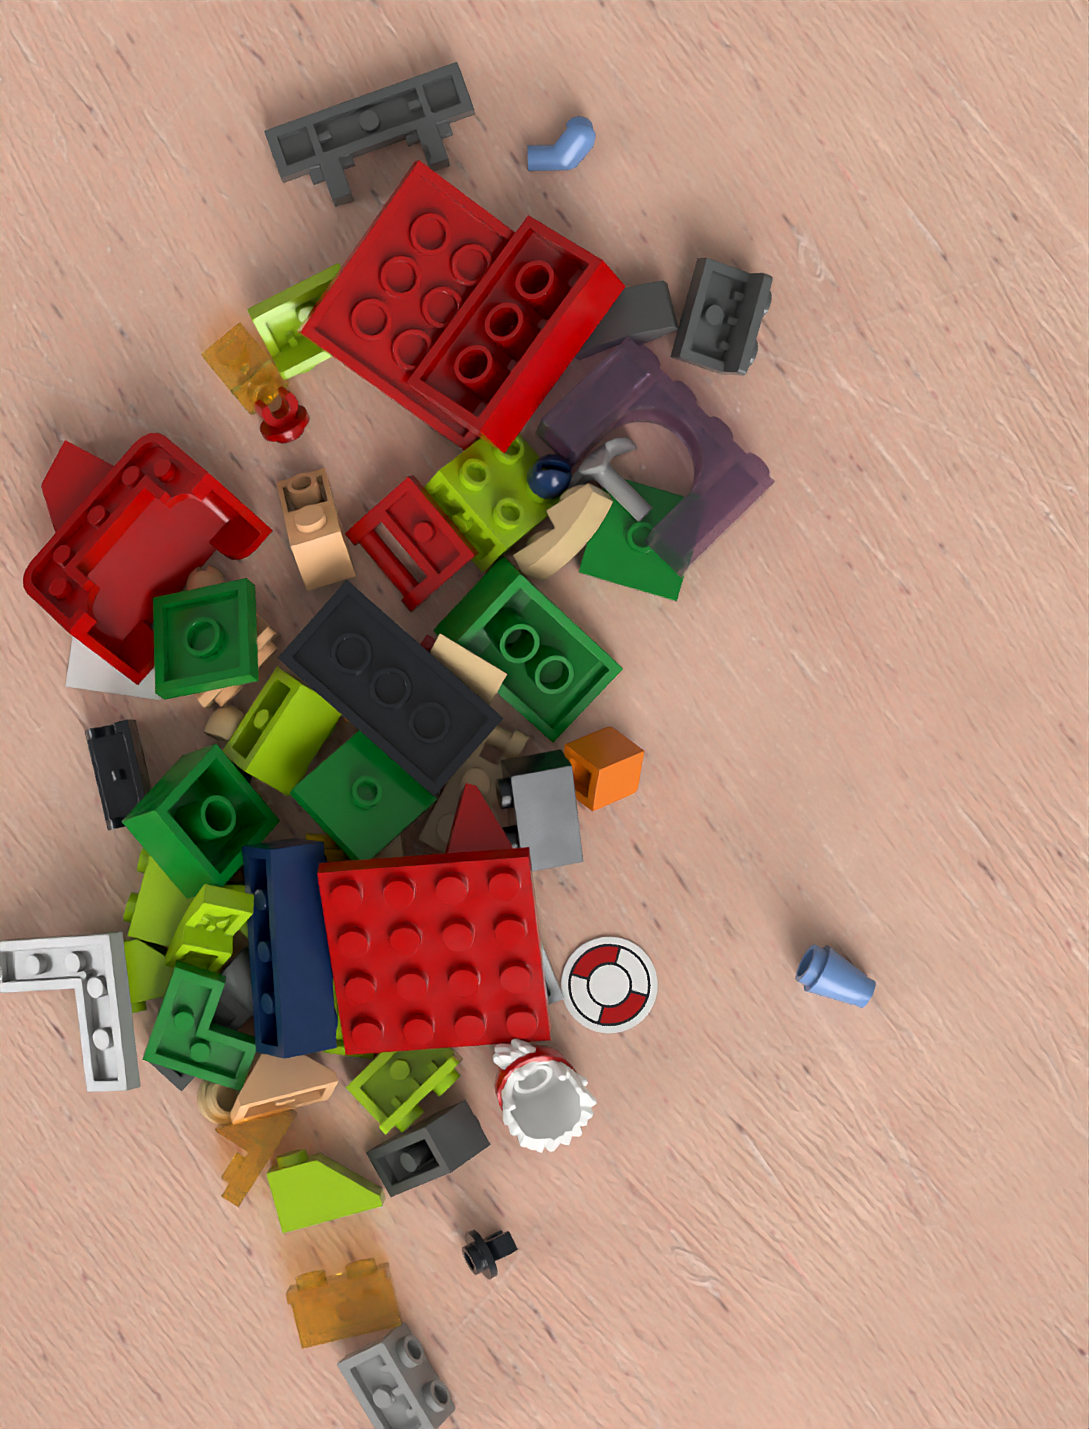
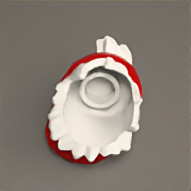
(540, 1095)

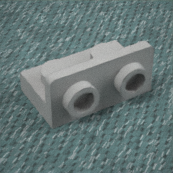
(397, 1383)

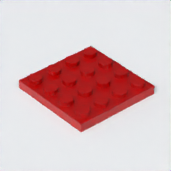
(406, 288)
(435, 950)

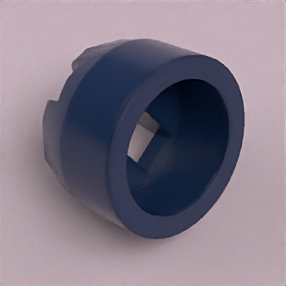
(549, 483)

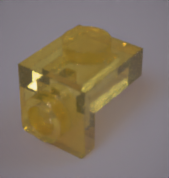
(244, 368)

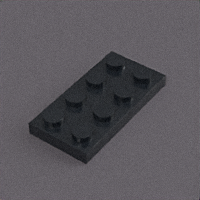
(390, 688)

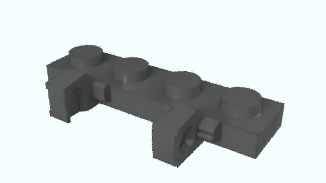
(408, 111)

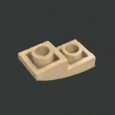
(575, 522)

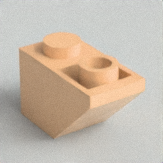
(315, 529)

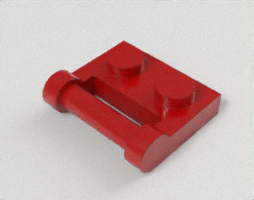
(423, 533)

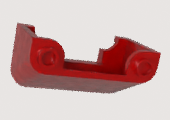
(134, 542)

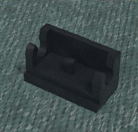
(118, 769)

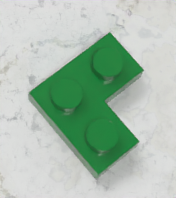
(186, 1037)

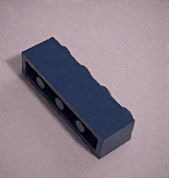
(289, 949)

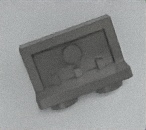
(722, 318)

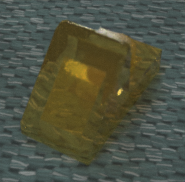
(260, 1139)

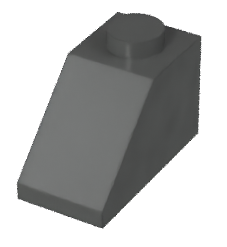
(429, 1149)

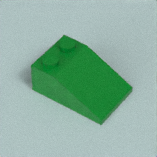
(547, 657)

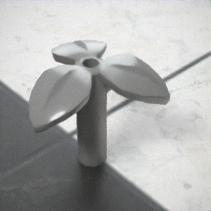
(598, 468)

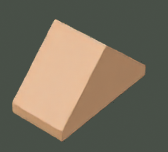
(281, 1086)

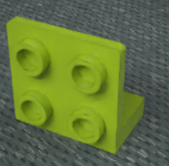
(490, 497)

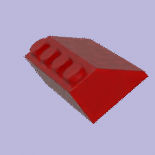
(517, 333)

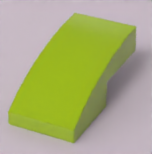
(209, 927)

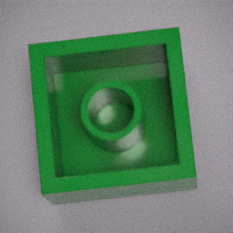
(200, 820)

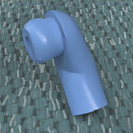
(567, 151)

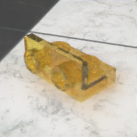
(344, 1303)

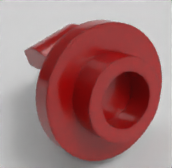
(286, 422)

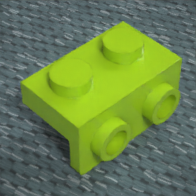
(281, 317)
(400, 1080)

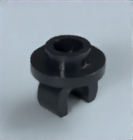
(482, 1253)

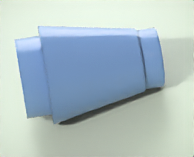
(834, 977)

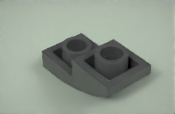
(638, 313)

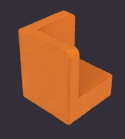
(604, 767)

